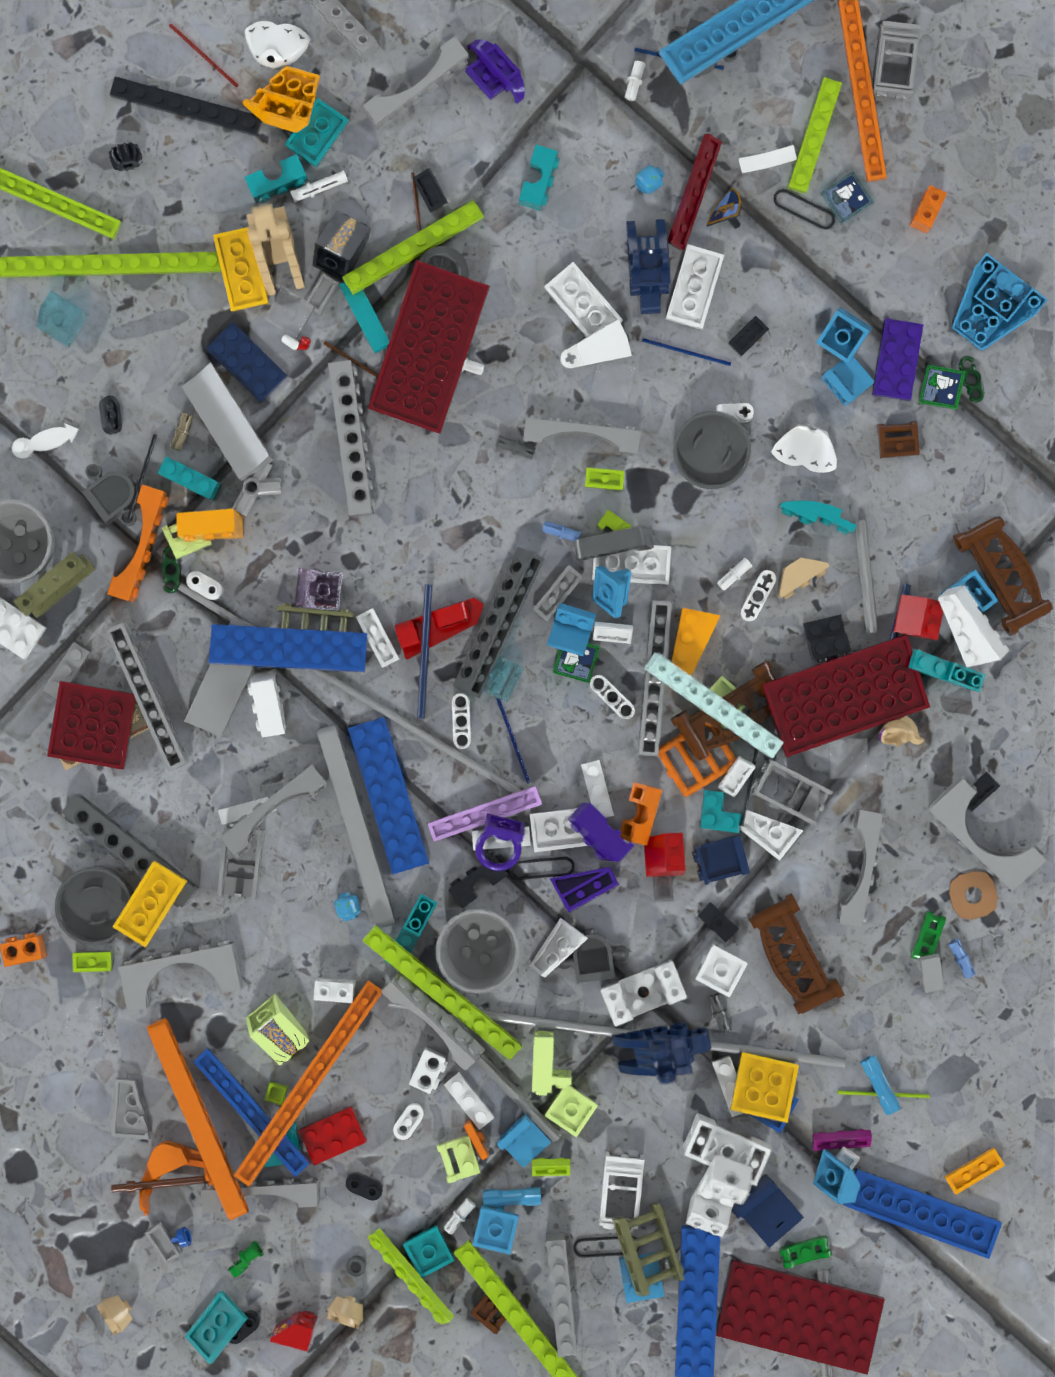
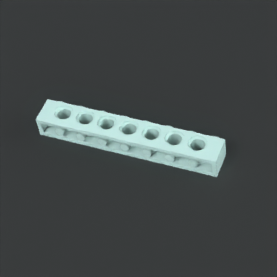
(713, 705)

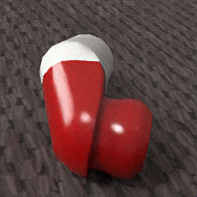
(295, 344)

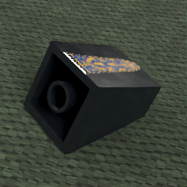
(340, 245)

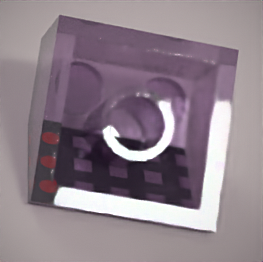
(318, 589)

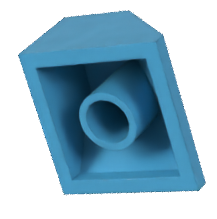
(836, 1179)

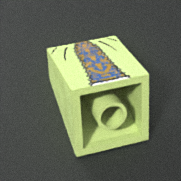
(276, 1030)

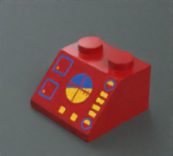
(295, 1330)

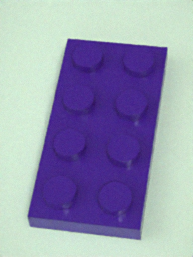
(897, 359)

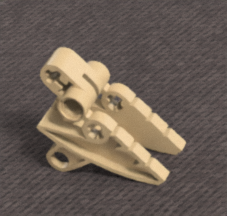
(273, 244)

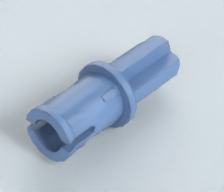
(561, 531)

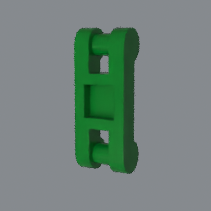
(927, 936)
(805, 1251)

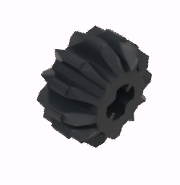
(125, 156)

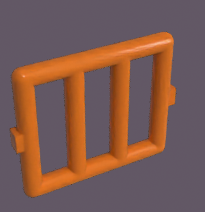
(701, 782)

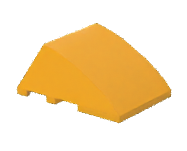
(286, 99)

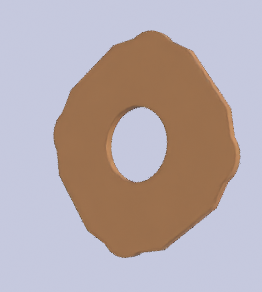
(973, 879)

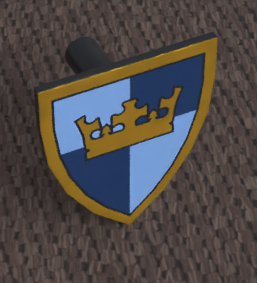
(727, 209)

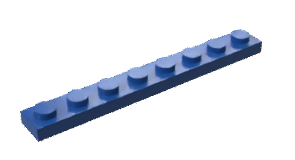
(248, 1108)

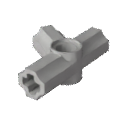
(265, 487)

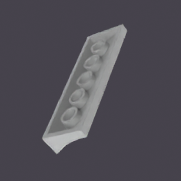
(227, 422)
(219, 694)

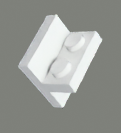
(721, 970)

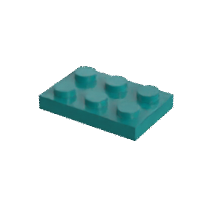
(319, 135)
(216, 1327)

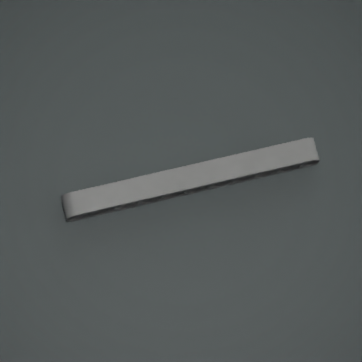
(356, 826)

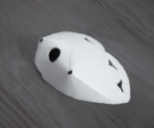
(276, 42)
(807, 447)

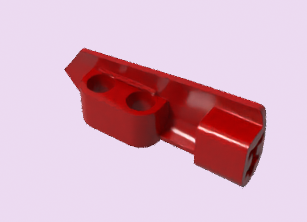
(443, 625)

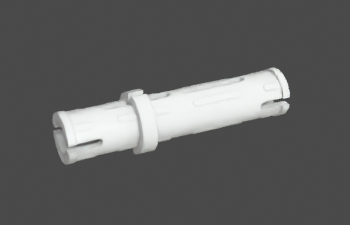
(326, 183)

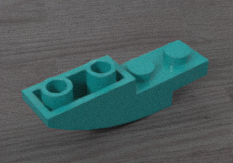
(810, 510)
(946, 671)
(416, 922)

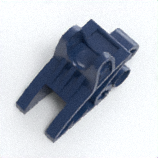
(648, 266)
(663, 1050)

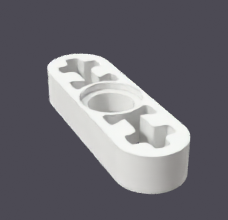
(760, 580)

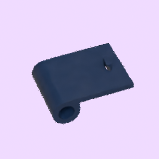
(767, 1209)

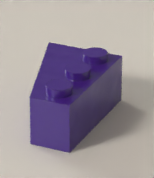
(599, 834)
(584, 887)

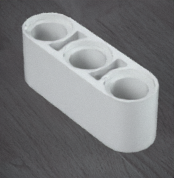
(621, 700)
(458, 730)

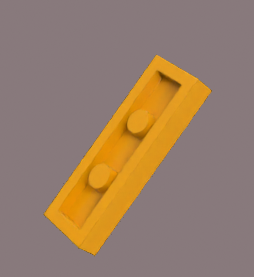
(974, 1170)

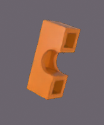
(639, 827)

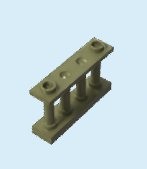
(54, 585)
(286, 608)
(629, 1246)

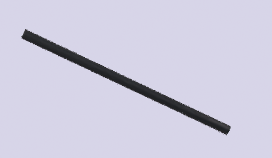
(142, 477)
(748, 789)

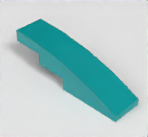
(366, 318)

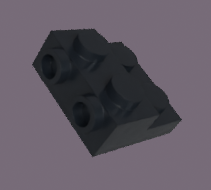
(826, 638)

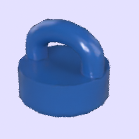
(183, 1237)

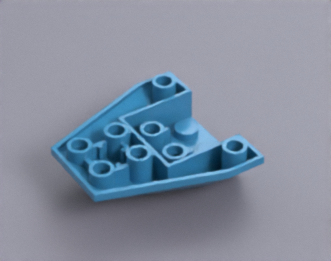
(995, 304)

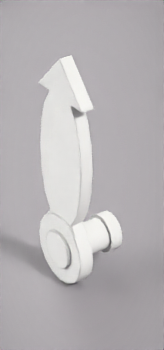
(44, 441)

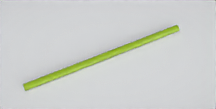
(874, 1094)

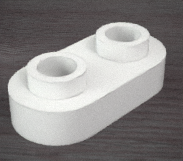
(204, 585)
(409, 1121)

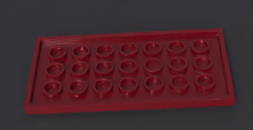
(428, 347)
(845, 695)
(800, 1316)

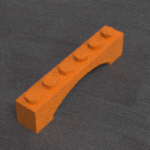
(126, 584)

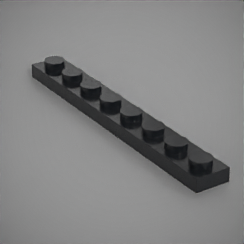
(185, 106)

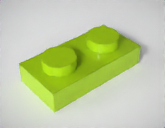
(604, 479)
(92, 961)
(551, 1167)

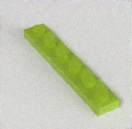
(814, 135)
(405, 1271)

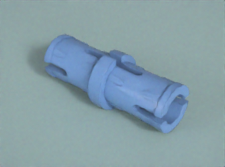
(962, 958)

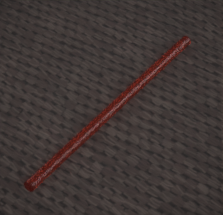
(203, 55)

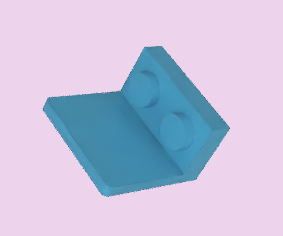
(847, 380)
(571, 629)
(523, 1140)

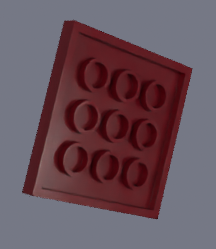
(91, 725)

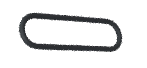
(808, 202)
(542, 876)
(598, 1255)

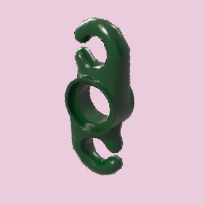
(978, 385)
(176, 576)

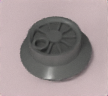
(446, 259)

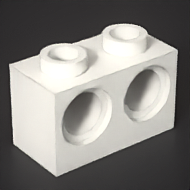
(334, 990)
(424, 1068)

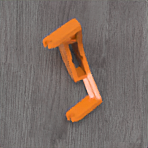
(166, 1158)

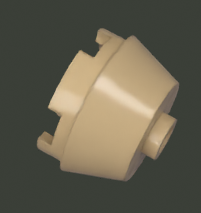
(346, 1311)
(115, 1313)

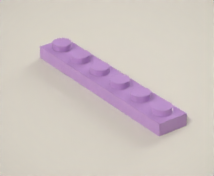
(476, 815)

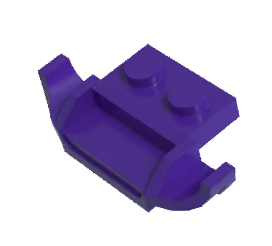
(494, 71)

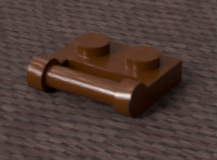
(898, 446)
(484, 1311)

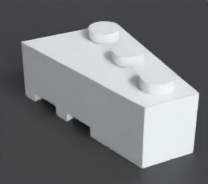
(267, 703)

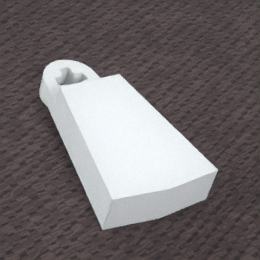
(601, 346)

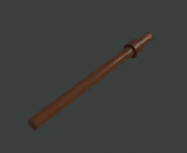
(132, 1186)

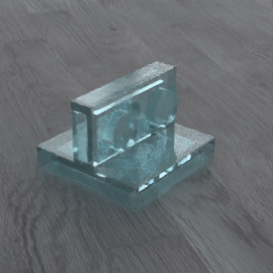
(503, 679)

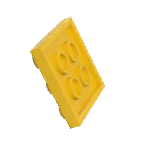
(764, 1087)

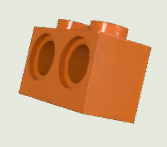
(928, 209)
(24, 953)

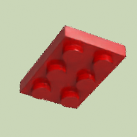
(332, 1135)

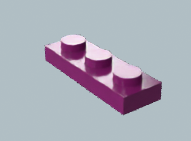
(836, 1140)

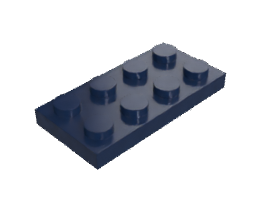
(246, 362)

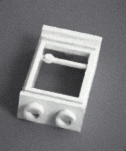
(620, 1167)

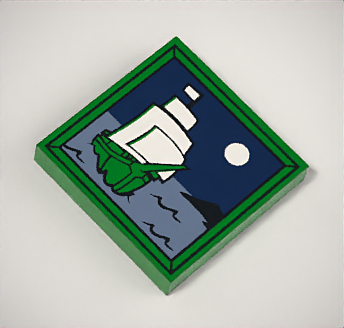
(942, 387)
(577, 666)

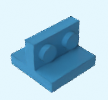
(611, 589)
(495, 1229)

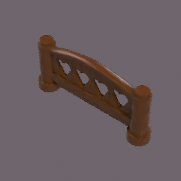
(1018, 613)
(693, 726)
(820, 989)

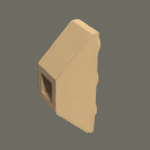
(799, 574)

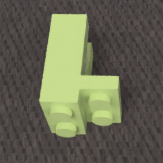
(543, 1074)

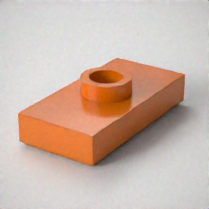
(477, 1139)

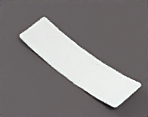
(767, 159)
(233, 813)

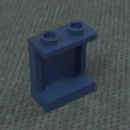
(721, 859)

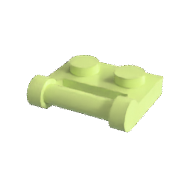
(180, 547)
(464, 1156)

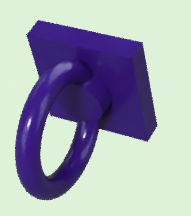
(504, 830)

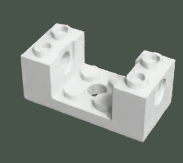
(623, 996)
(708, 1139)
(716, 1194)

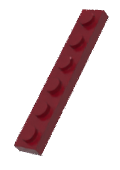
(694, 192)

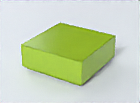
(276, 1093)

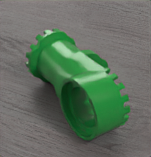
(246, 1257)

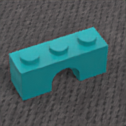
(263, 188)
(534, 194)
(189, 478)

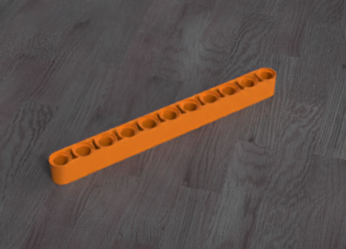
(197, 1119)

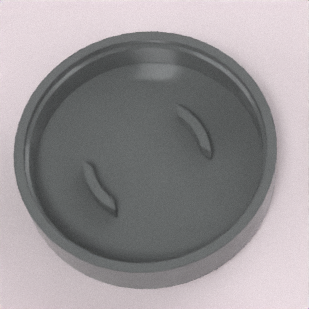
(712, 449)
(91, 904)

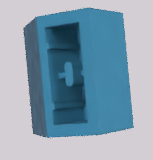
(977, 588)

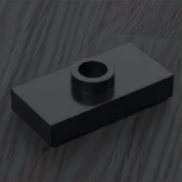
(430, 190)
(748, 336)
(985, 787)
(718, 922)

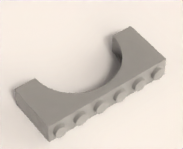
(1008, 866)
(218, 960)

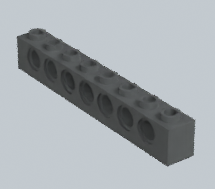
(498, 622)
(125, 839)

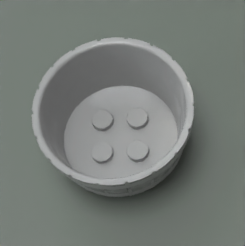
(24, 541)
(478, 951)

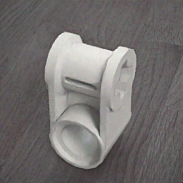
(736, 409)

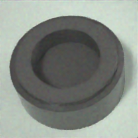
(356, 1265)

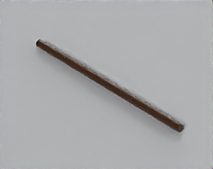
(416, 203)
(350, 358)

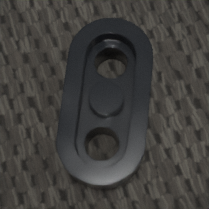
(110, 415)
(365, 1184)
(246, 1329)

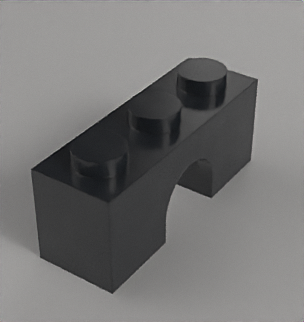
(463, 890)

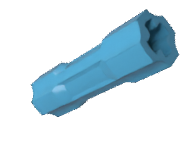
(877, 1078)
(525, 1196)

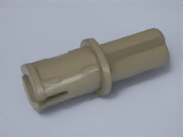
(181, 431)

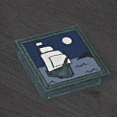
(847, 197)

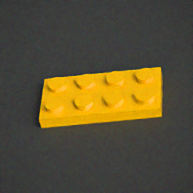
(240, 270)
(150, 903)

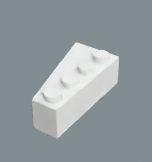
(971, 628)

